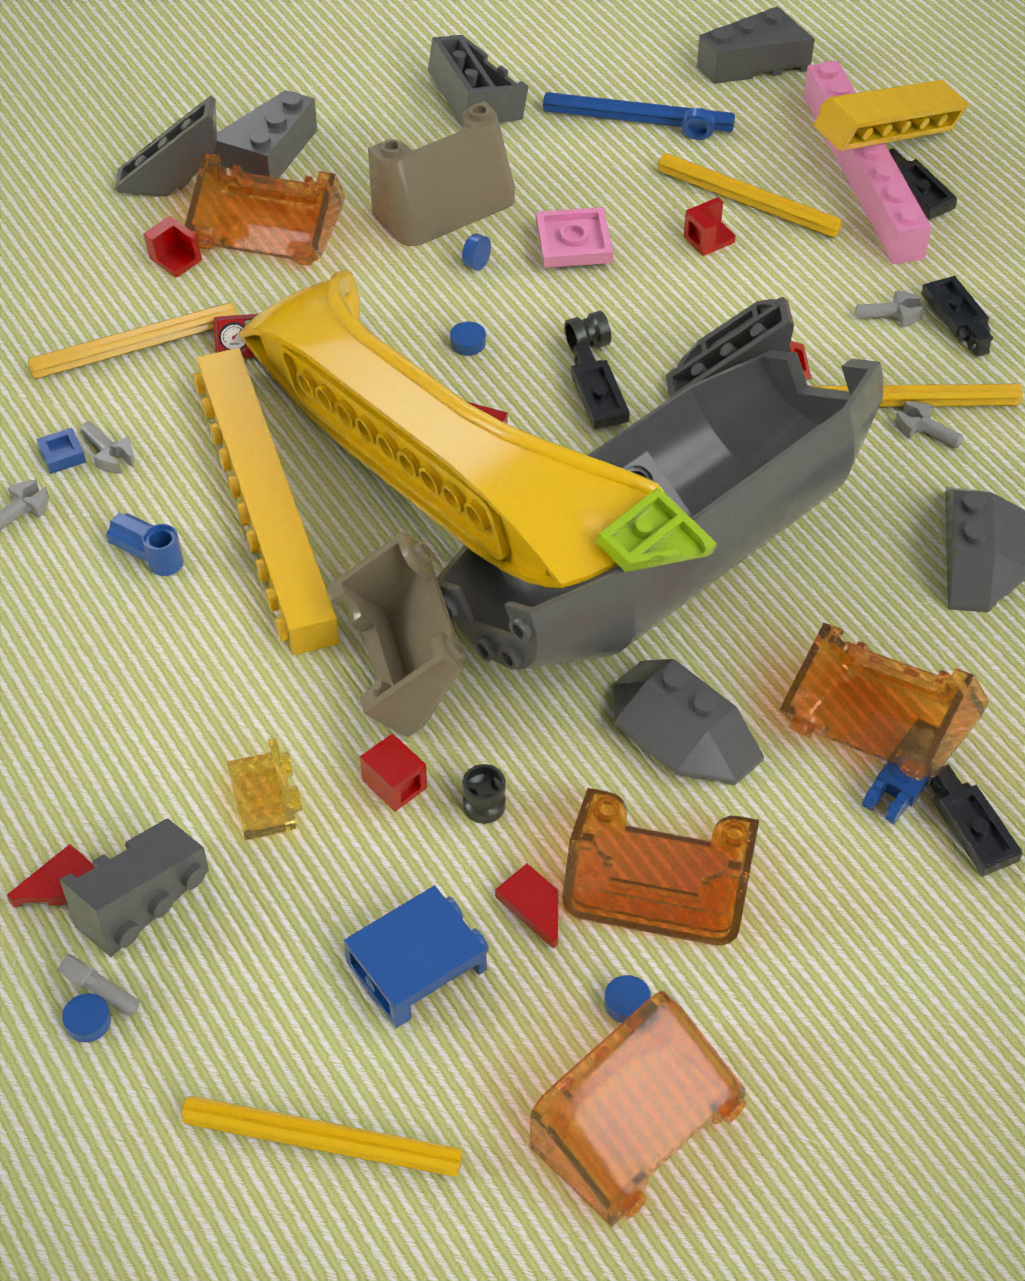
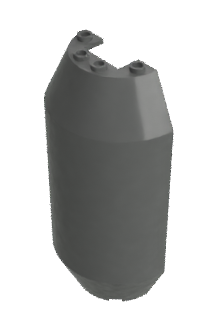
(745, 459)

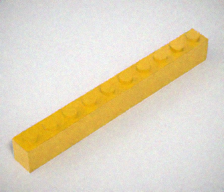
(266, 504)

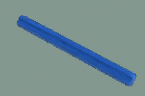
(628, 110)

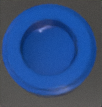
(698, 124)
(476, 251)
(468, 338)
(625, 996)
(86, 1017)

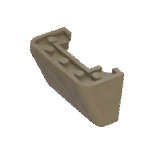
(442, 183)
(404, 630)

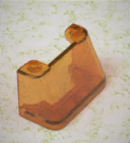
(264, 212)
(882, 704)
(655, 877)
(633, 1106)

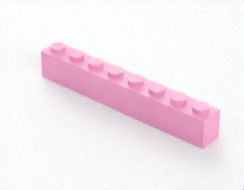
(873, 176)

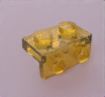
(263, 792)

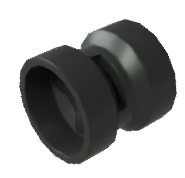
(591, 330)
(484, 793)

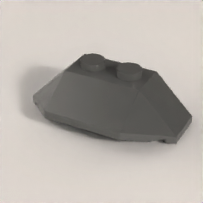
(173, 155)
(751, 332)
(982, 548)
(684, 722)

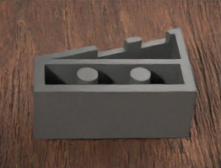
(754, 45)
(468, 79)
(269, 136)
(134, 886)

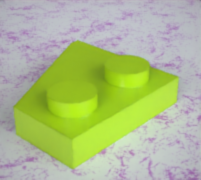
(654, 535)

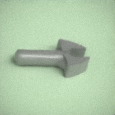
(904, 307)
(917, 419)
(104, 459)
(23, 502)
(88, 977)

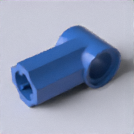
(151, 543)

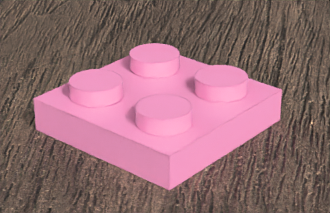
(574, 237)

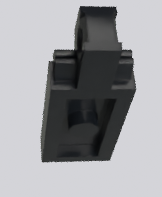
(927, 189)
(959, 313)
(598, 389)
(974, 823)

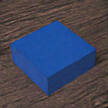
(61, 450)

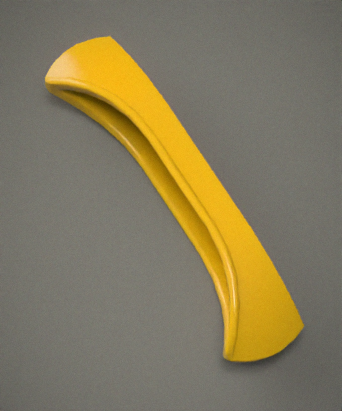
(483, 481)

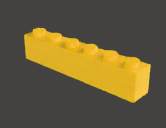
(889, 114)

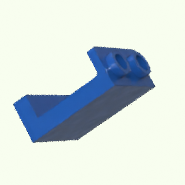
(414, 952)

